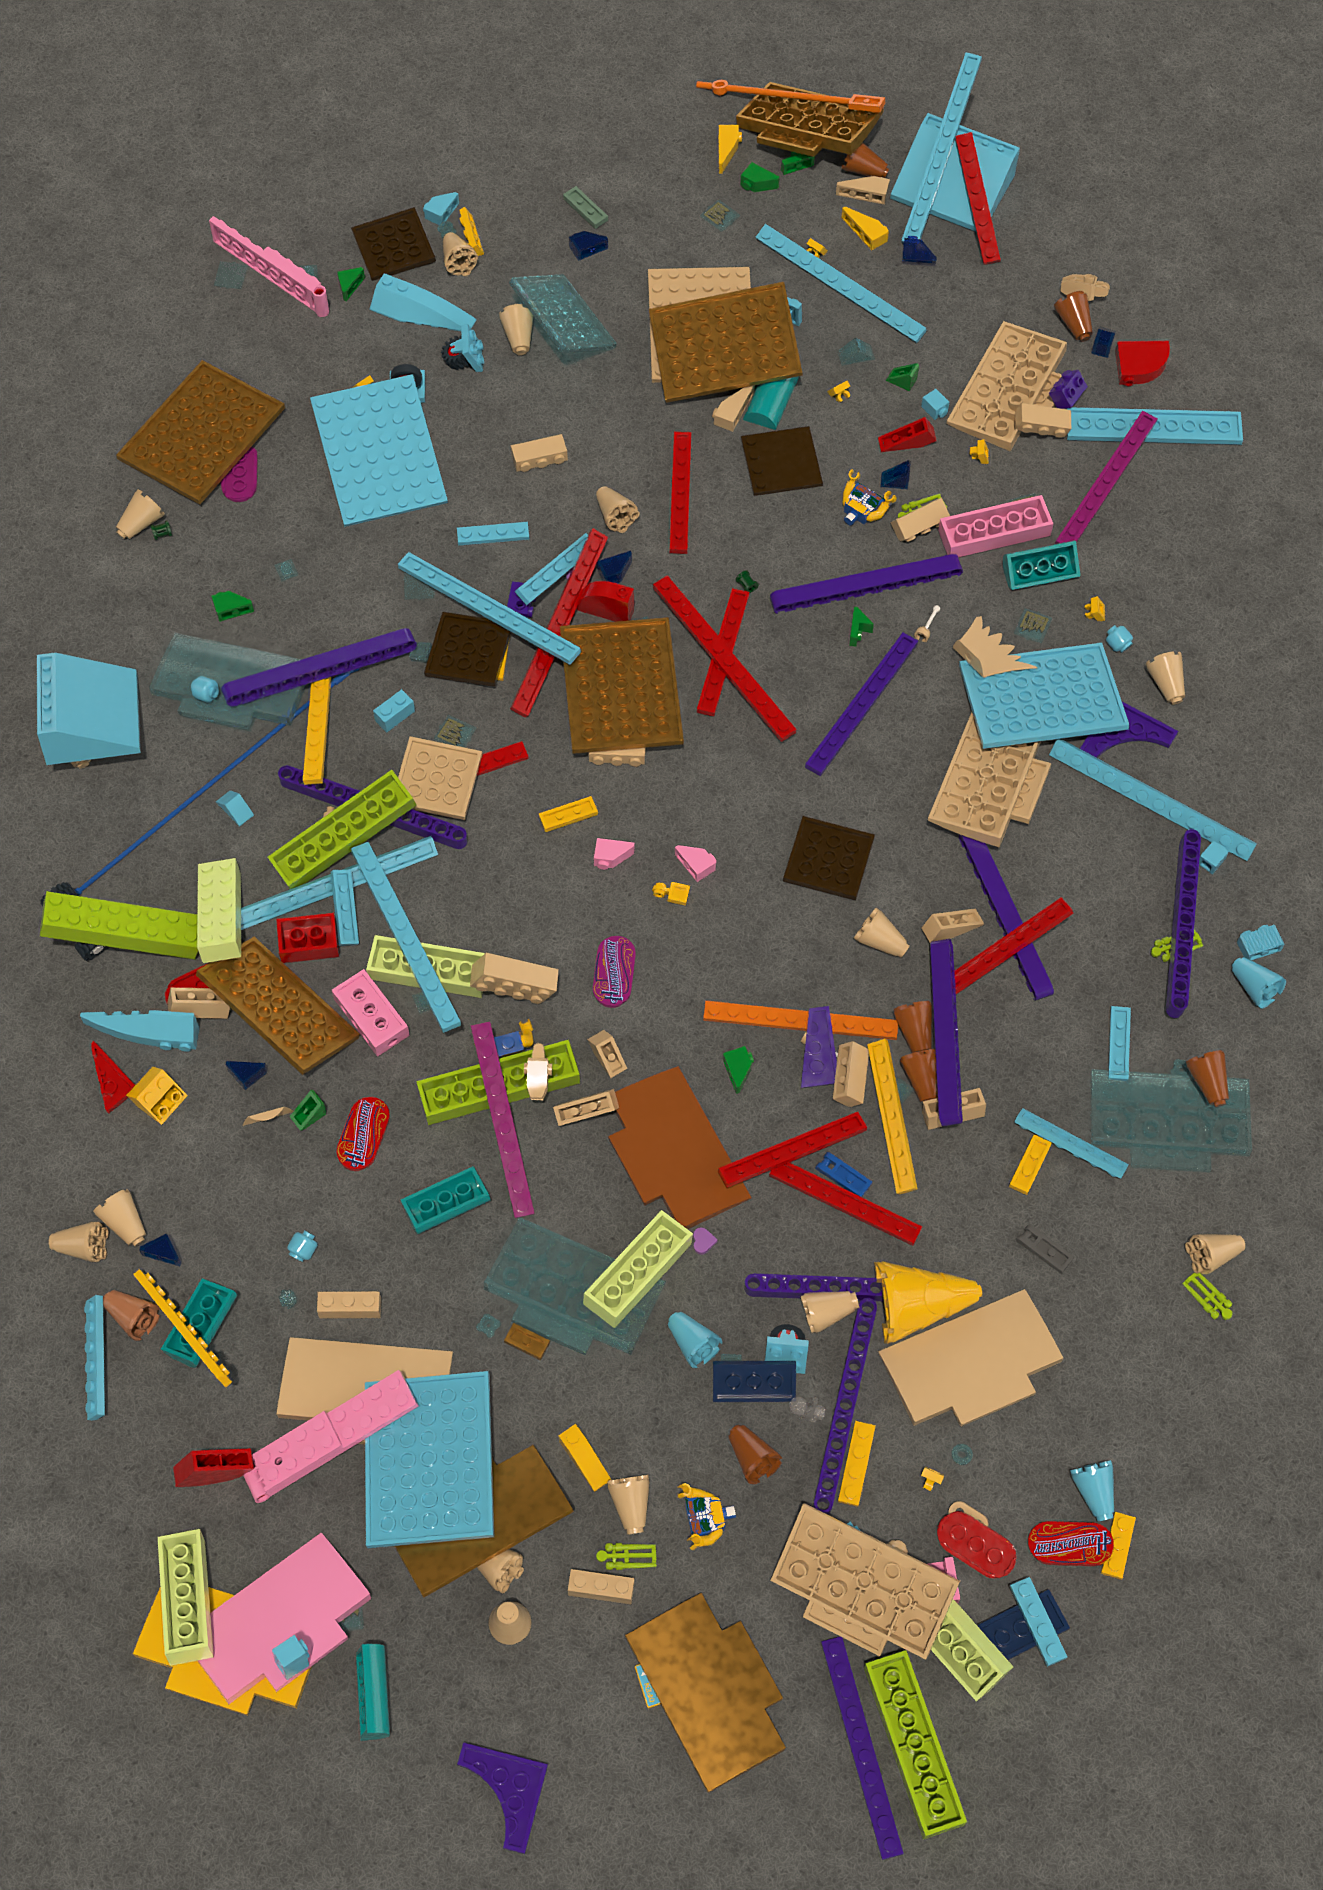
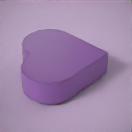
(703, 1241)

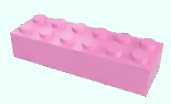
(996, 526)

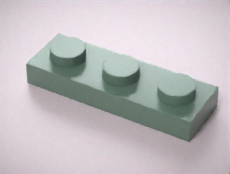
(585, 207)

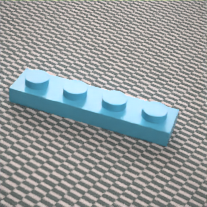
(493, 533)
(344, 907)
(1119, 1041)
(1038, 1621)

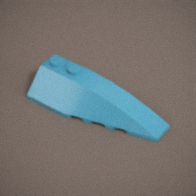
(416, 305)
(156, 1028)

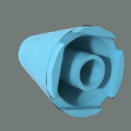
(1258, 981)
(693, 1339)

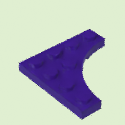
(1141, 728)
(515, 1783)

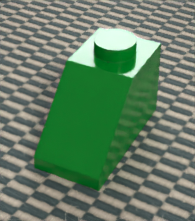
(758, 179)
(231, 605)
(738, 1065)

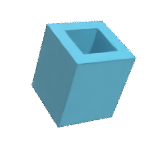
(935, 404)
(1213, 857)

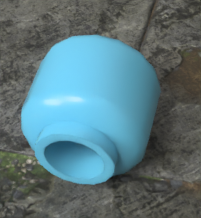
(1119, 638)
(204, 689)
(302, 1246)

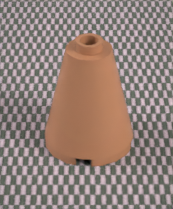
(131, 1313)

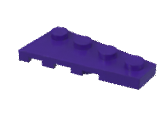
(819, 1051)

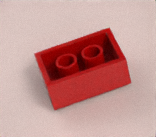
(307, 937)

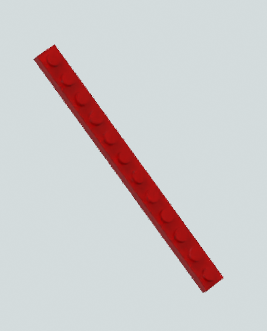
(561, 617)
(724, 658)

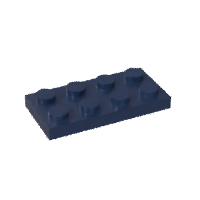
(754, 1381)
(1011, 1633)

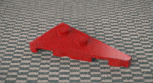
(112, 1080)

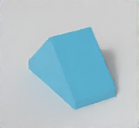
(235, 807)

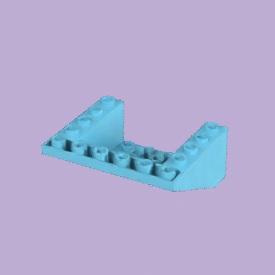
(952, 201)
(85, 709)

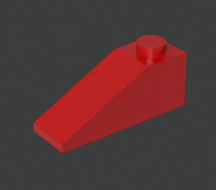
(909, 436)

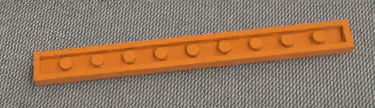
(798, 1020)

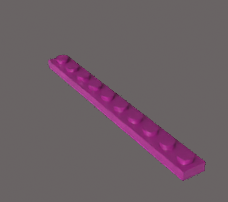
(1108, 478)
(502, 1120)

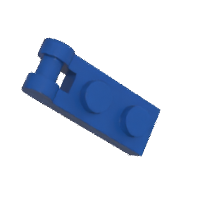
(844, 1175)

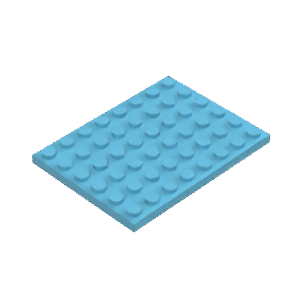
(378, 450)
(1062, 698)
(433, 1466)

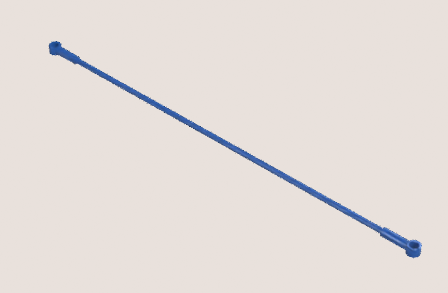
(339, 678)

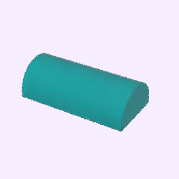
(770, 402)
(1041, 565)
(445, 1200)
(205, 1314)
(372, 1692)

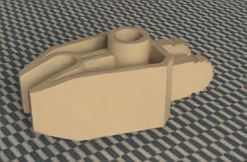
(1086, 283)
(537, 1073)

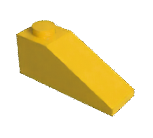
(728, 144)
(866, 228)
(584, 1457)

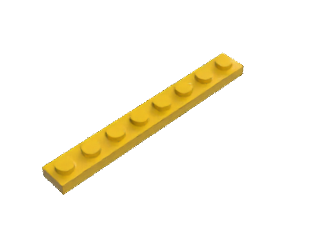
(316, 732)
(892, 1117)
(187, 1332)

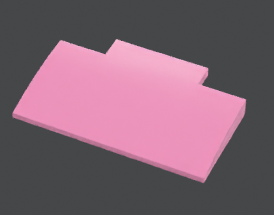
(297, 1597)

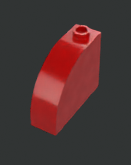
(1140, 361)
(607, 601)
(212, 1467)

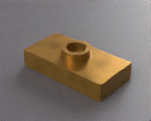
(527, 1341)

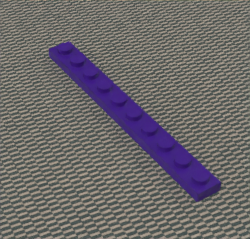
(861, 704)
(862, 1748)

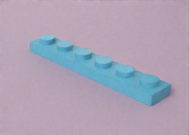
(551, 572)
(1071, 1143)
(95, 1358)

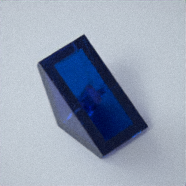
(897, 476)
(246, 1072)
(161, 1250)

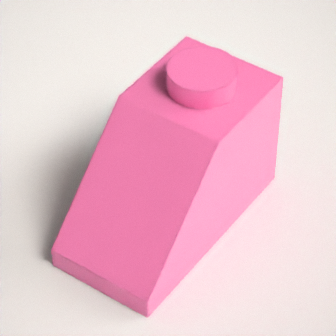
(612, 852)
(696, 861)

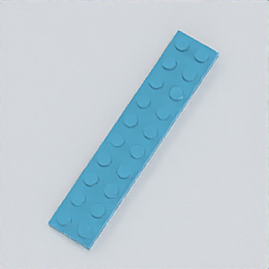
(1171, 426)

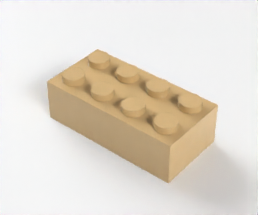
(514, 978)

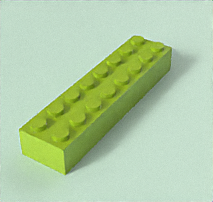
(342, 830)
(119, 925)
(464, 1091)
(915, 1745)

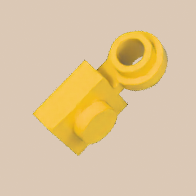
(676, 893)

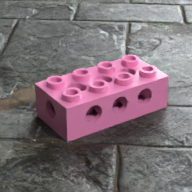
(368, 1023)

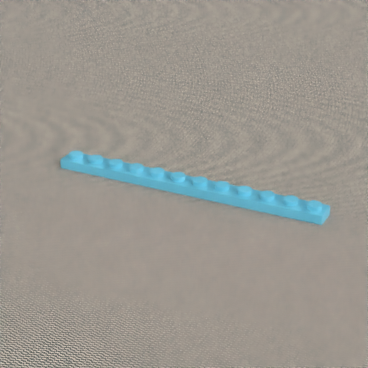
(942, 146)
(841, 283)
(489, 608)
(1152, 798)
(322, 887)
(406, 937)

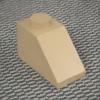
(607, 1053)

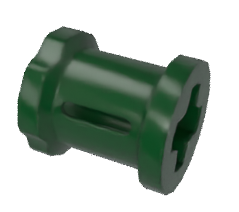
(161, 530)
(746, 581)

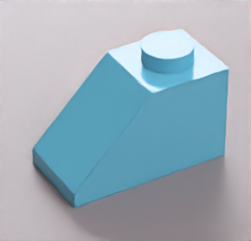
(441, 207)

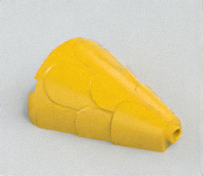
(920, 1298)

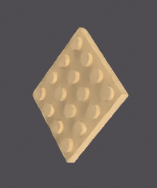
(439, 776)

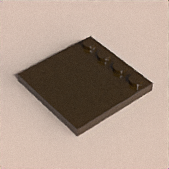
(393, 244)
(781, 461)
(467, 649)
(829, 858)

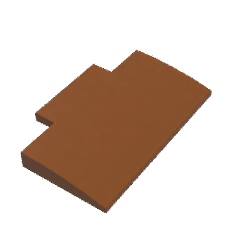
(673, 1149)

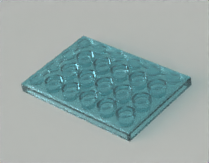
(562, 313)

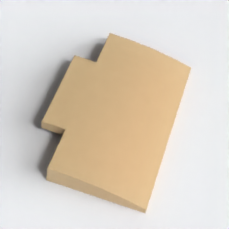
(1012, 372)
(989, 788)
(973, 1361)
(329, 1373)
(863, 1585)

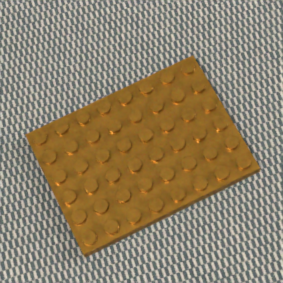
(725, 342)
(200, 432)
(622, 686)

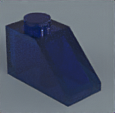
(587, 244)
(917, 251)
(1103, 342)
(615, 567)

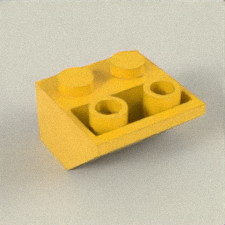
(157, 1095)

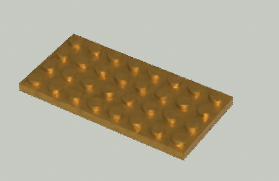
(279, 1006)

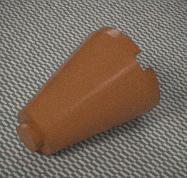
(865, 163)
(1076, 314)
(916, 1024)
(922, 1073)
(1211, 1076)
(753, 1454)

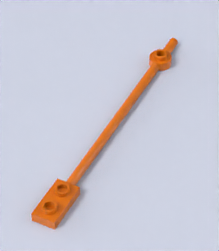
(857, 102)

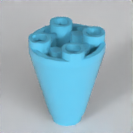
(1096, 1488)

